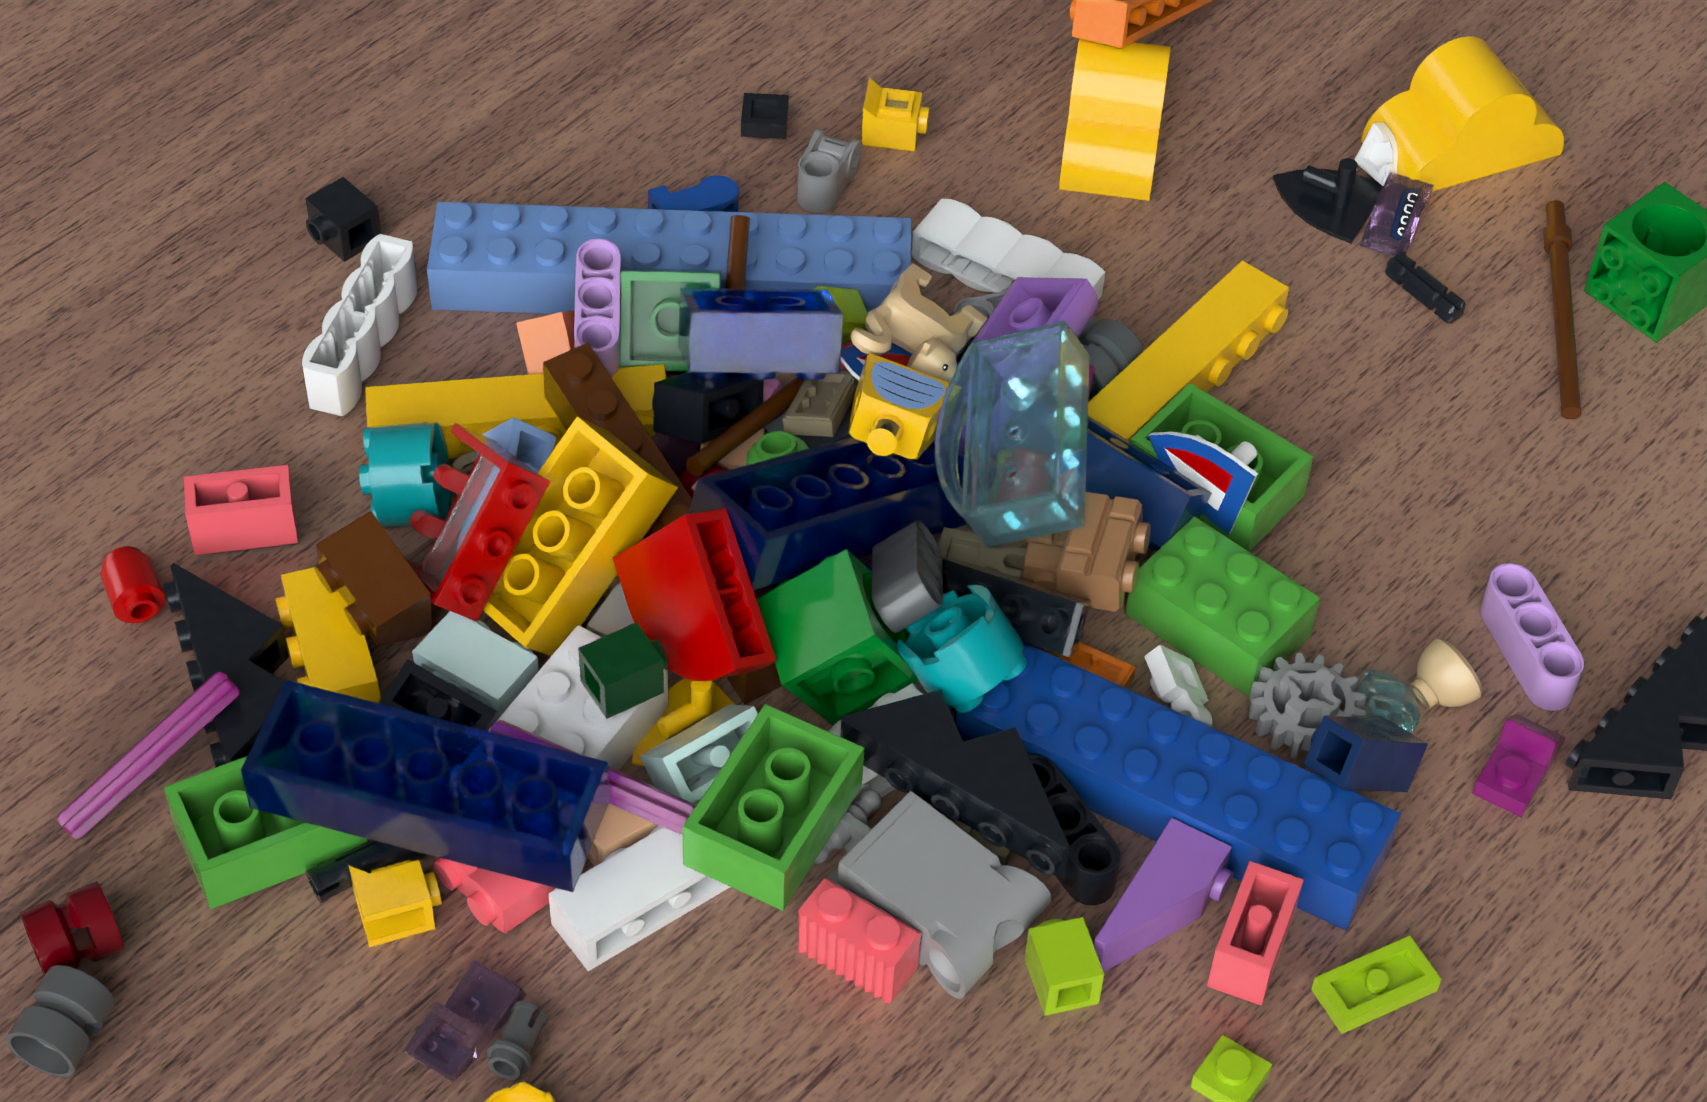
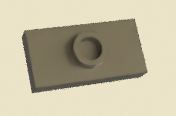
(820, 405)

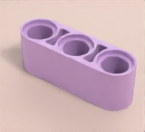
(598, 300)
(1531, 637)

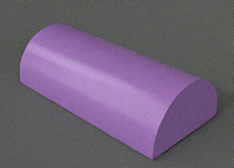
(1038, 303)

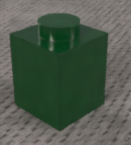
(622, 669)

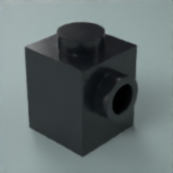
(342, 218)

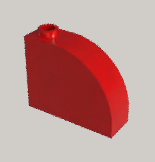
(696, 598)

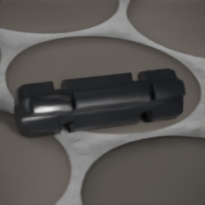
(1425, 288)

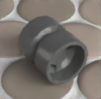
(1110, 351)
(58, 1026)

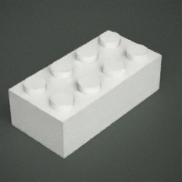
(563, 711)

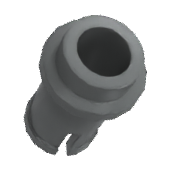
(511, 1052)

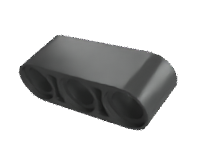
(907, 576)

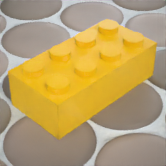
(592, 510)

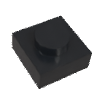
(764, 115)

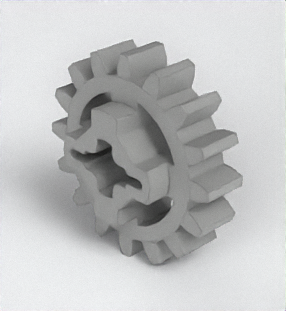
(1301, 699)

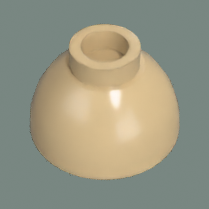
(1445, 677)

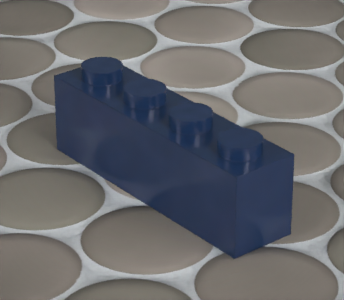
(1128, 471)

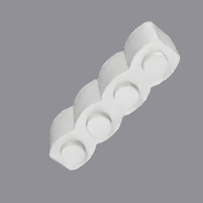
(992, 252)
(360, 325)

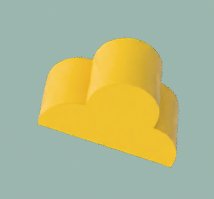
(1466, 118)
(1114, 119)

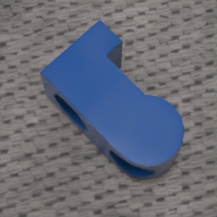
(711, 194)

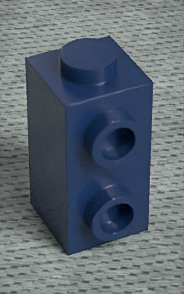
(1365, 754)

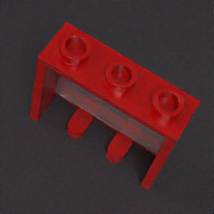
(479, 528)

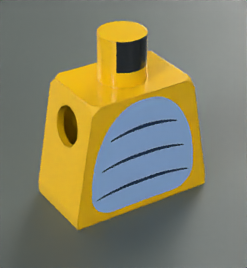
(896, 408)

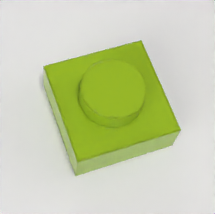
(1231, 1073)

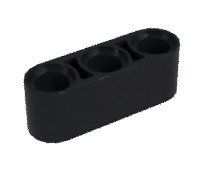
(1087, 838)

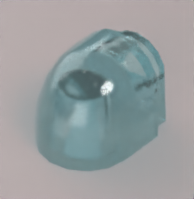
(1389, 699)

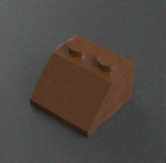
(375, 582)

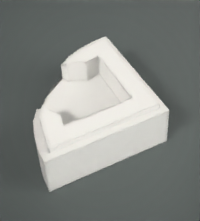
(1377, 154)

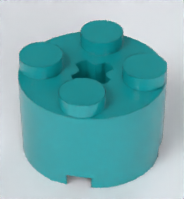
(403, 472)
(964, 648)

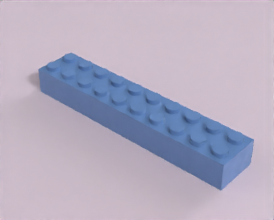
(526, 254)

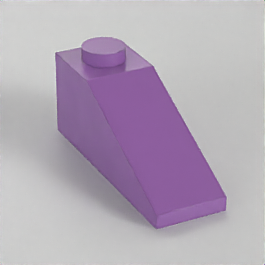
(1166, 893)

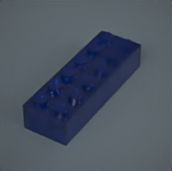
(822, 502)
(427, 785)

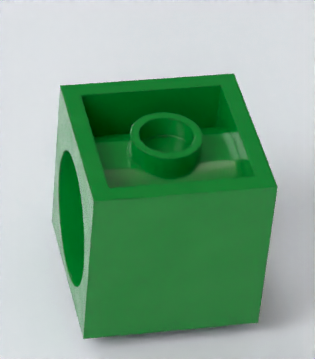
(1653, 262)
(832, 639)

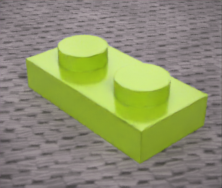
(1375, 984)

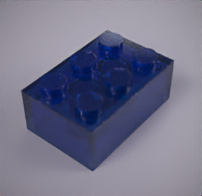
(760, 332)

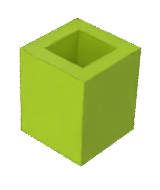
(1063, 965)

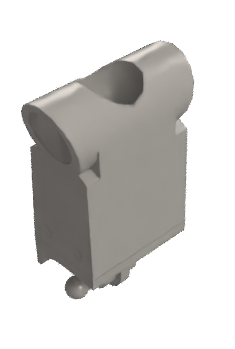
(938, 883)

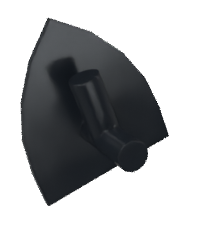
(1330, 199)

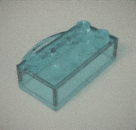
(1028, 384)

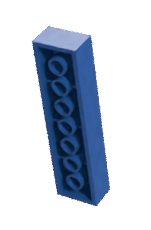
(1155, 764)

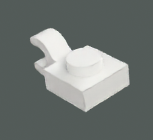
(1178, 683)

